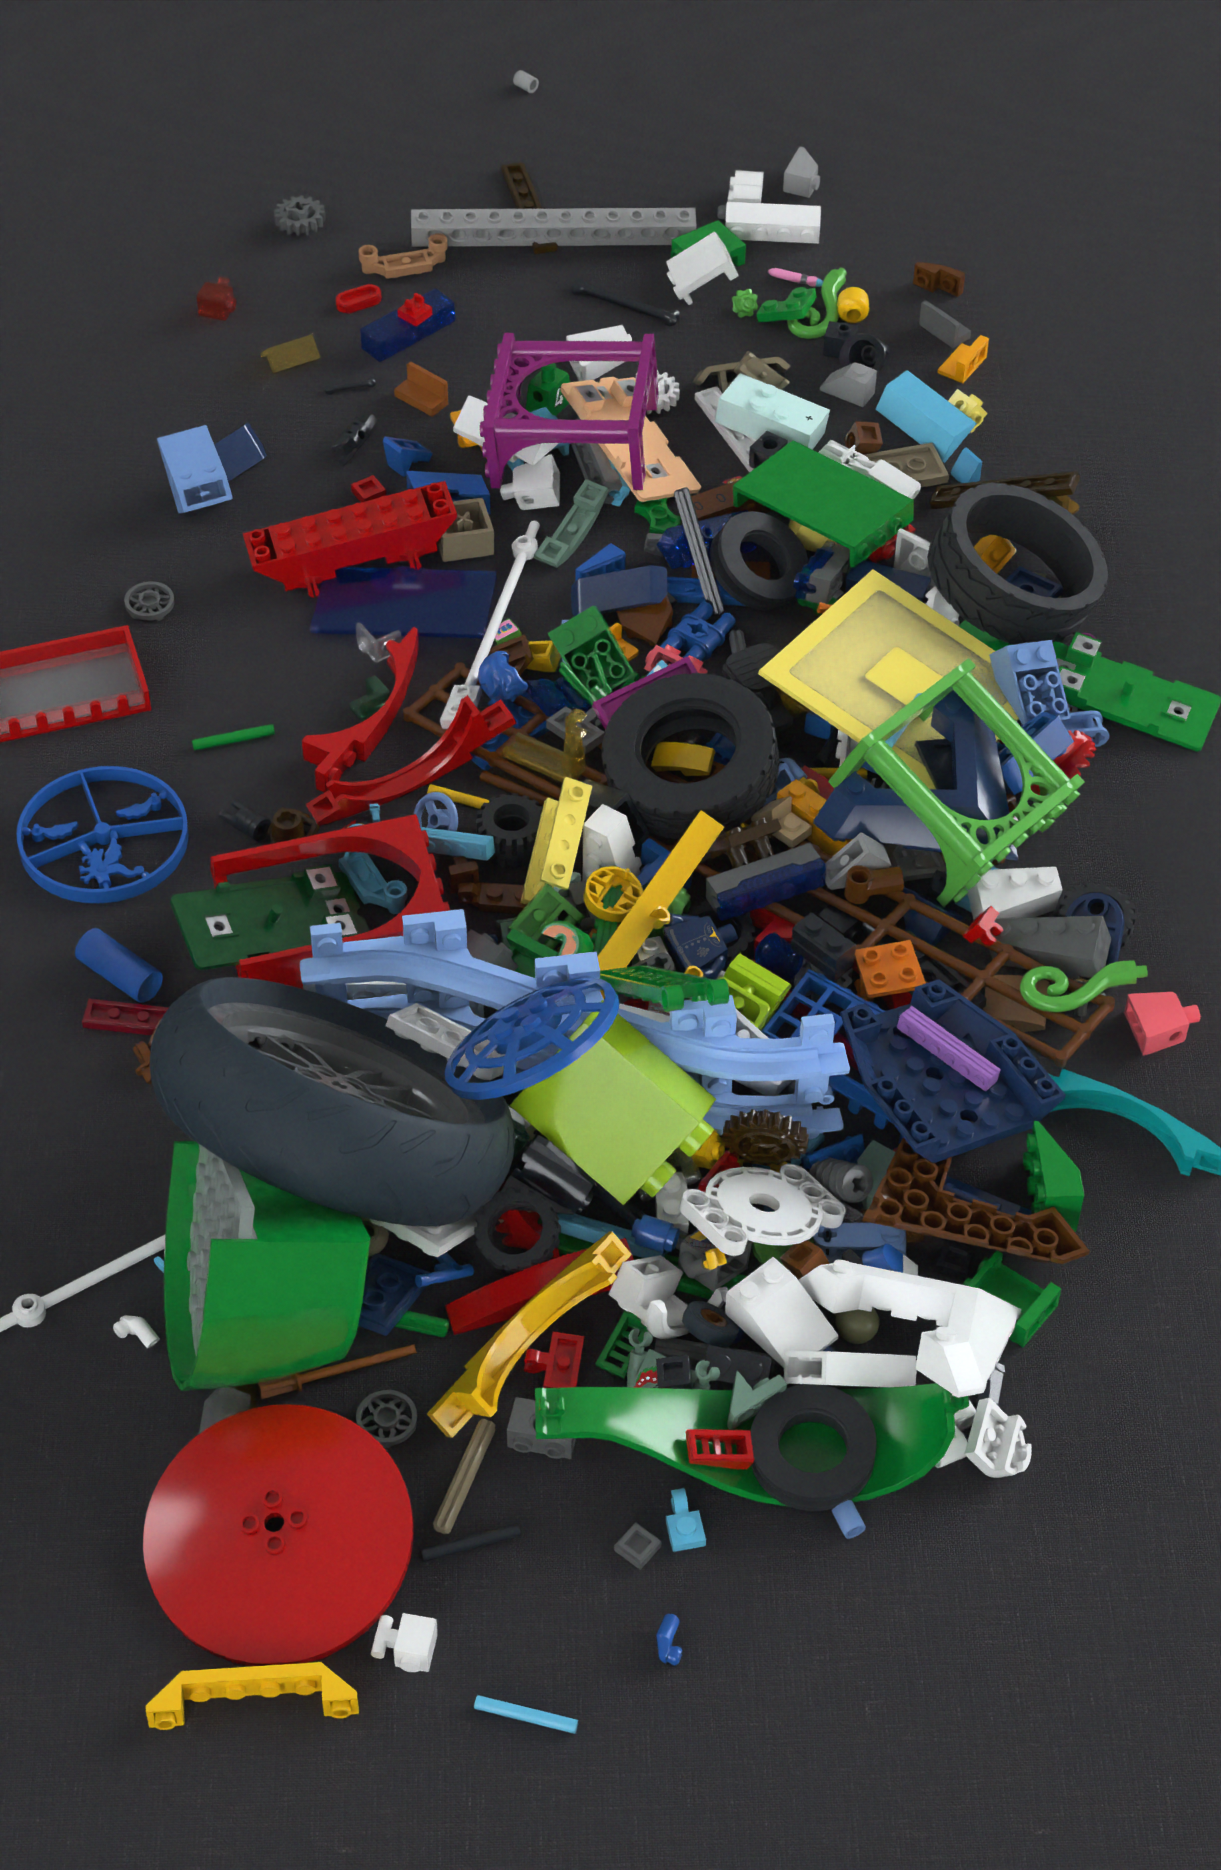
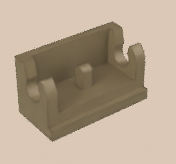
(758, 370)

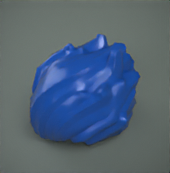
(500, 679)

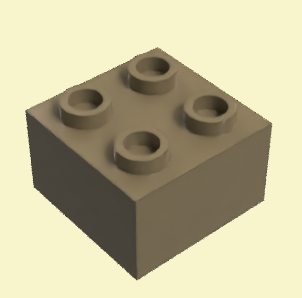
(469, 534)

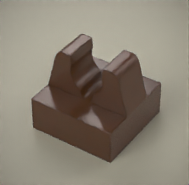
(462, 873)

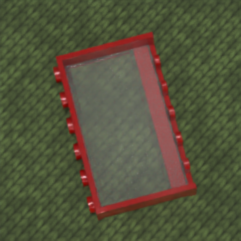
(70, 683)

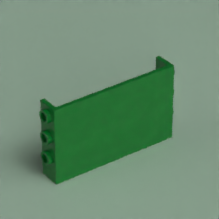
(827, 499)

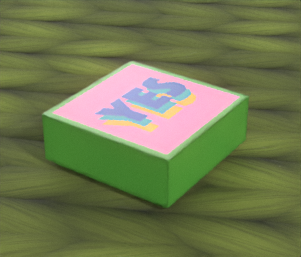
(506, 632)

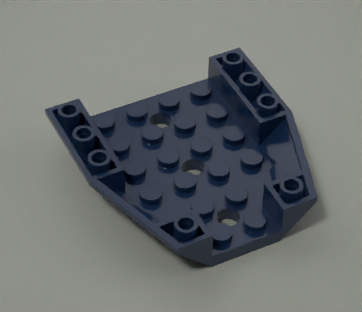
(932, 1109)

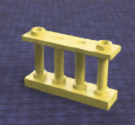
(557, 839)

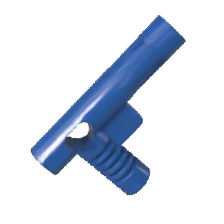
(445, 1271)

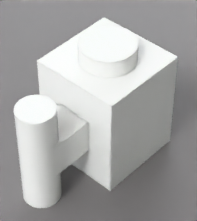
(411, 1643)

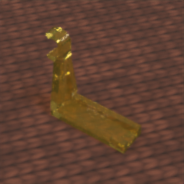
(551, 760)

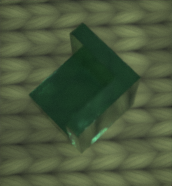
(374, 699)

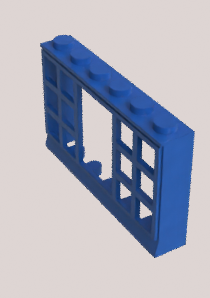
(846, 999)

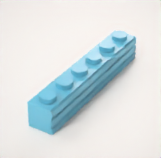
(460, 844)

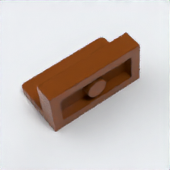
(423, 390)

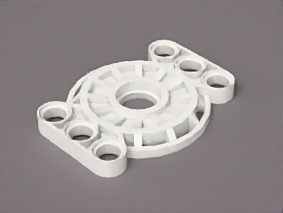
(729, 1205)

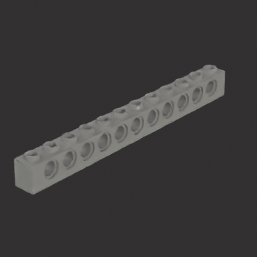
(561, 226)

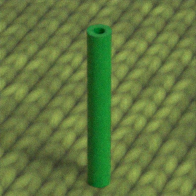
(233, 737)

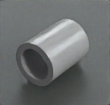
(525, 81)

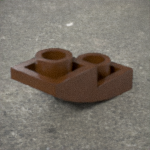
(935, 276)

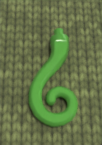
(831, 285)
(1111, 975)

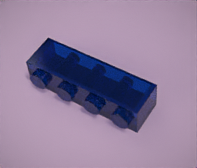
(392, 334)

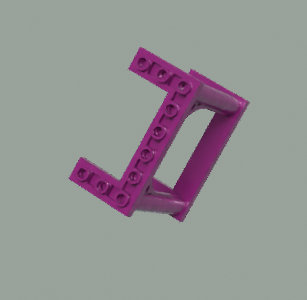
(520, 358)

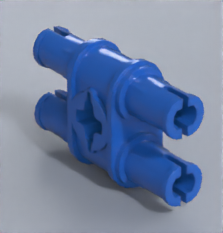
(697, 635)

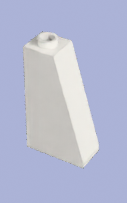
(849, 1369)

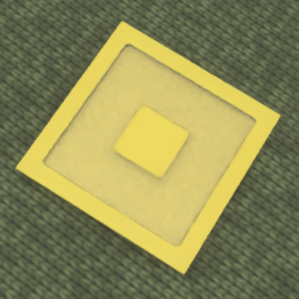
(872, 660)

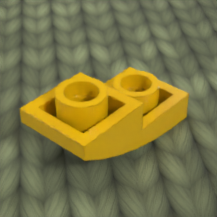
(686, 757)

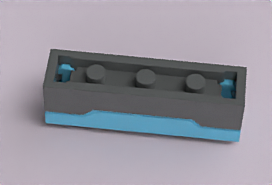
(600, 470)

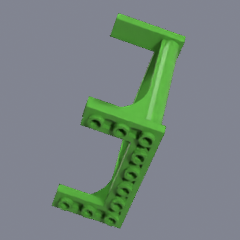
(961, 850)

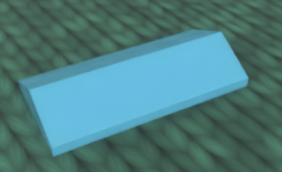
(924, 414)

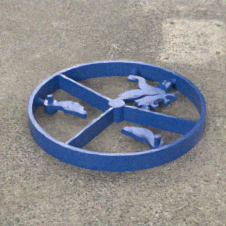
(103, 835)

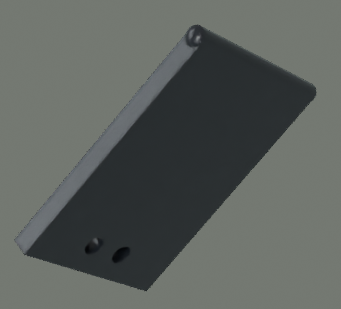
(938, 761)

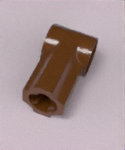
(863, 882)

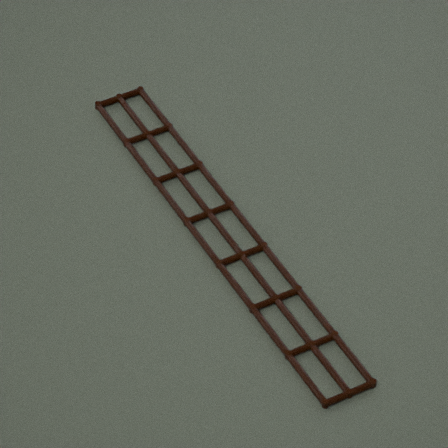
(882, 926)

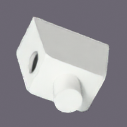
(534, 485)

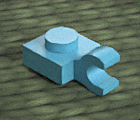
(684, 1527)

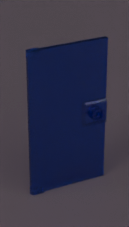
(404, 598)

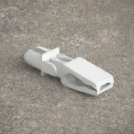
(879, 471)

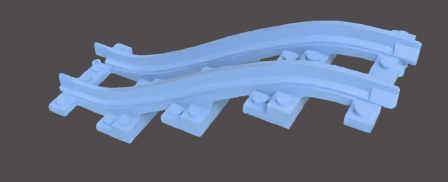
(698, 1038)

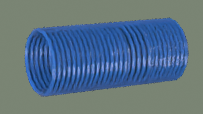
(118, 965)

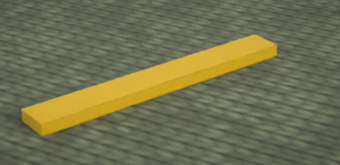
(659, 892)

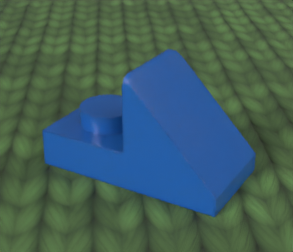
(402, 452)

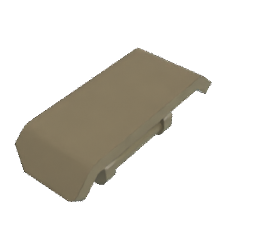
(774, 362)

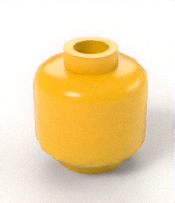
(853, 305)

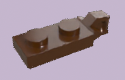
(492, 897)

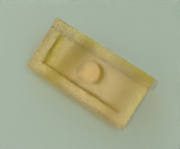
(291, 353)

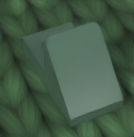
(747, 1402)

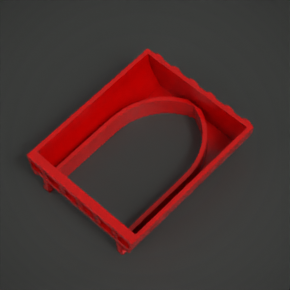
(392, 839)

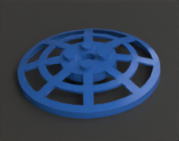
(526, 1029)

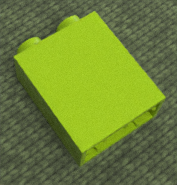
(620, 1111)

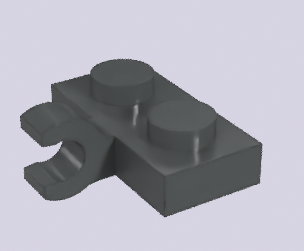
(590, 723)

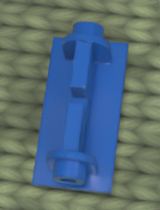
(846, 1150)

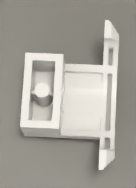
(648, 1290)

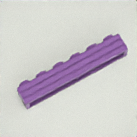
(948, 1048)

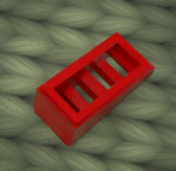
(740, 1438)

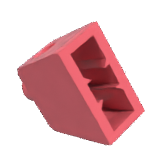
(1159, 1020)

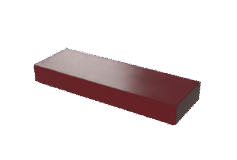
(122, 1016)

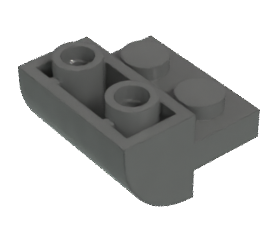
(915, 863)

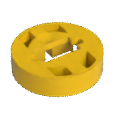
(599, 884)

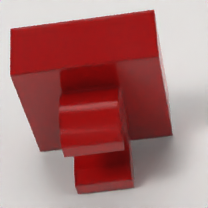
(415, 310)
(982, 926)

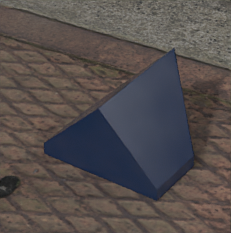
(924, 927)

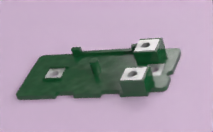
(264, 915)

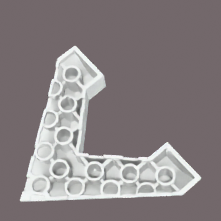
(972, 1321)

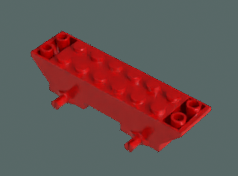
(315, 546)

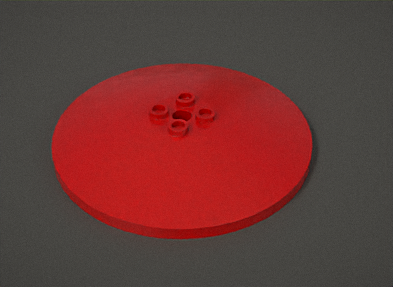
(290, 1590)

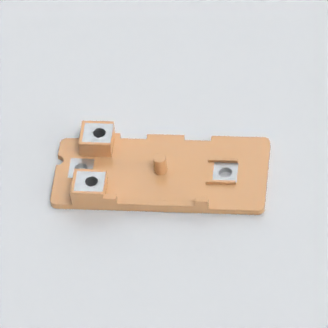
(612, 401)

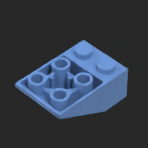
(194, 469)
(1030, 679)

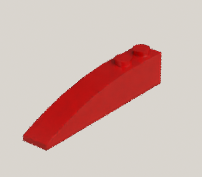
(508, 1295)

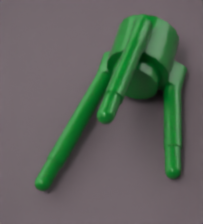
(595, 692)

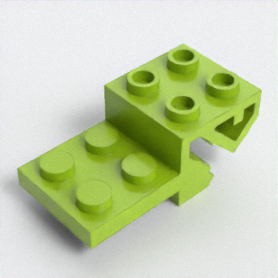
(755, 990)

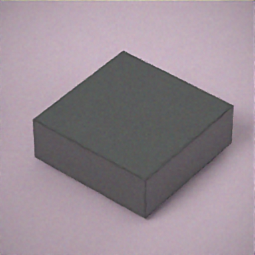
(637, 1546)

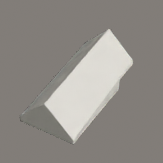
(469, 427)

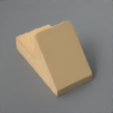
(793, 828)

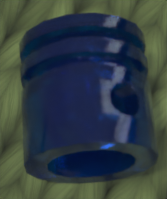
(778, 957)

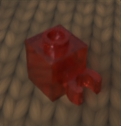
(216, 300)

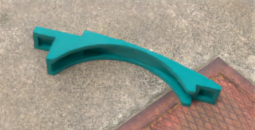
(1184, 1143)

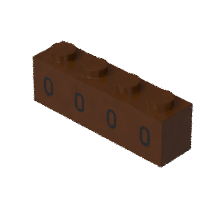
(720, 502)

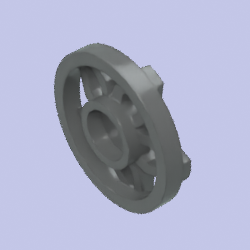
(149, 601)
(387, 1417)

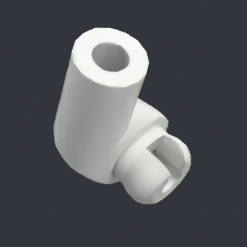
(136, 1326)

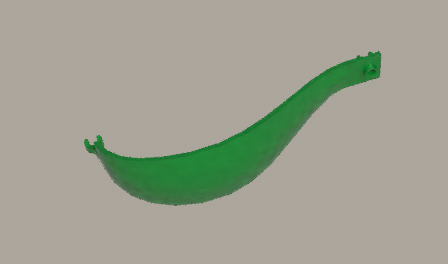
(909, 1422)

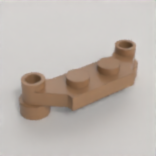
(404, 263)

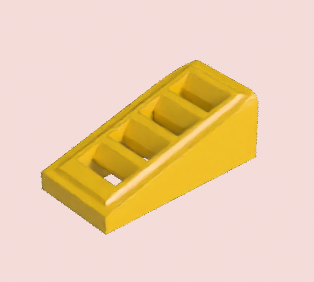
(545, 656)

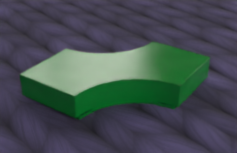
(658, 515)

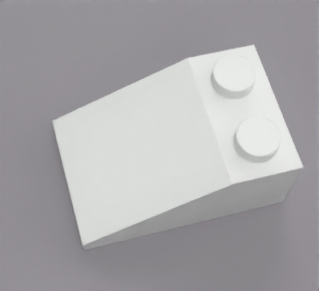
(778, 1312)

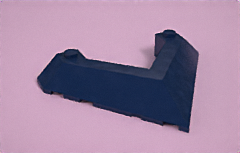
(884, 816)

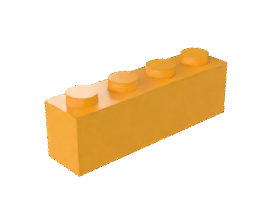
(806, 806)

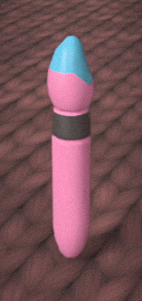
(812, 281)

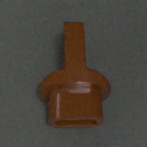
(143, 1055)

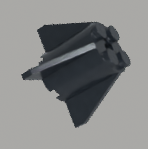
(552, 1174)

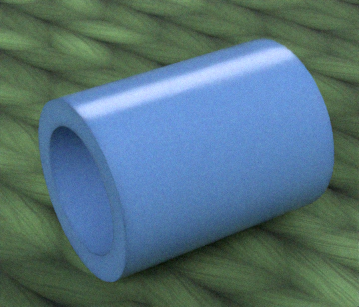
(848, 1519)

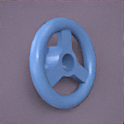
(438, 818)

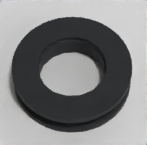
(739, 579)
(807, 1489)

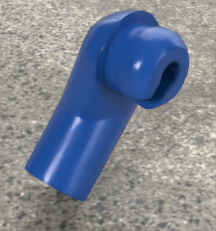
(665, 1637)

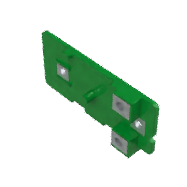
(1134, 695)

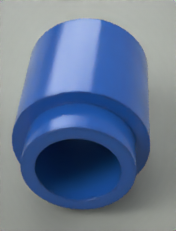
(655, 1234)

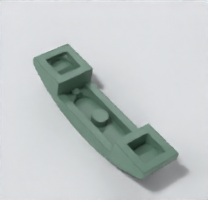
(575, 525)

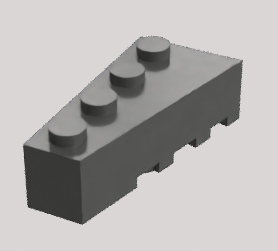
(1069, 943)

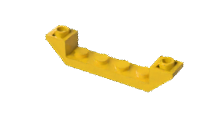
(167, 1707)

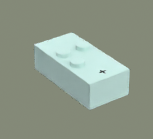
(761, 407)

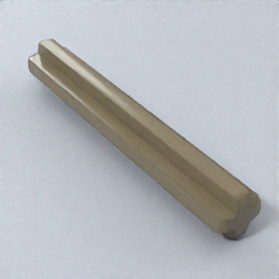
(464, 1476)

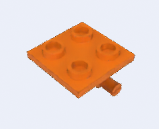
(887, 970)

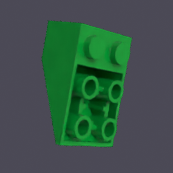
(590, 635)
(1053, 1176)

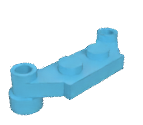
(370, 884)

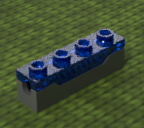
(823, 573)
(765, 881)

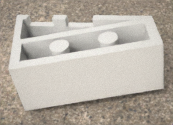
(608, 842)
(1017, 892)

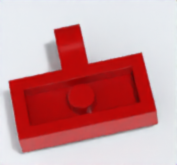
(560, 1363)

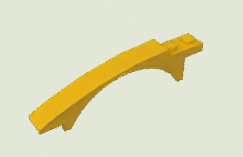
(487, 1370)

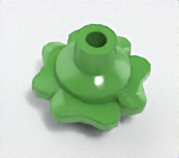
(744, 303)

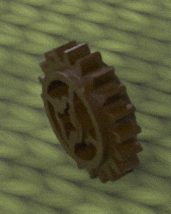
(765, 1137)

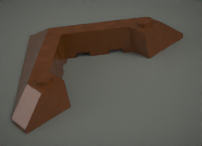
(915, 1201)

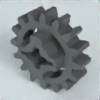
(299, 215)

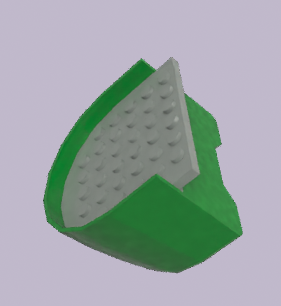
(254, 1276)

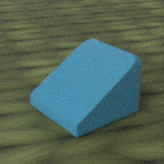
(967, 467)

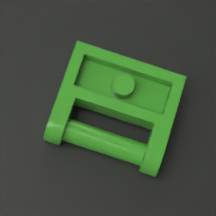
(543, 910)

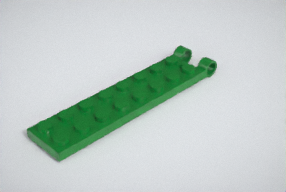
(665, 986)

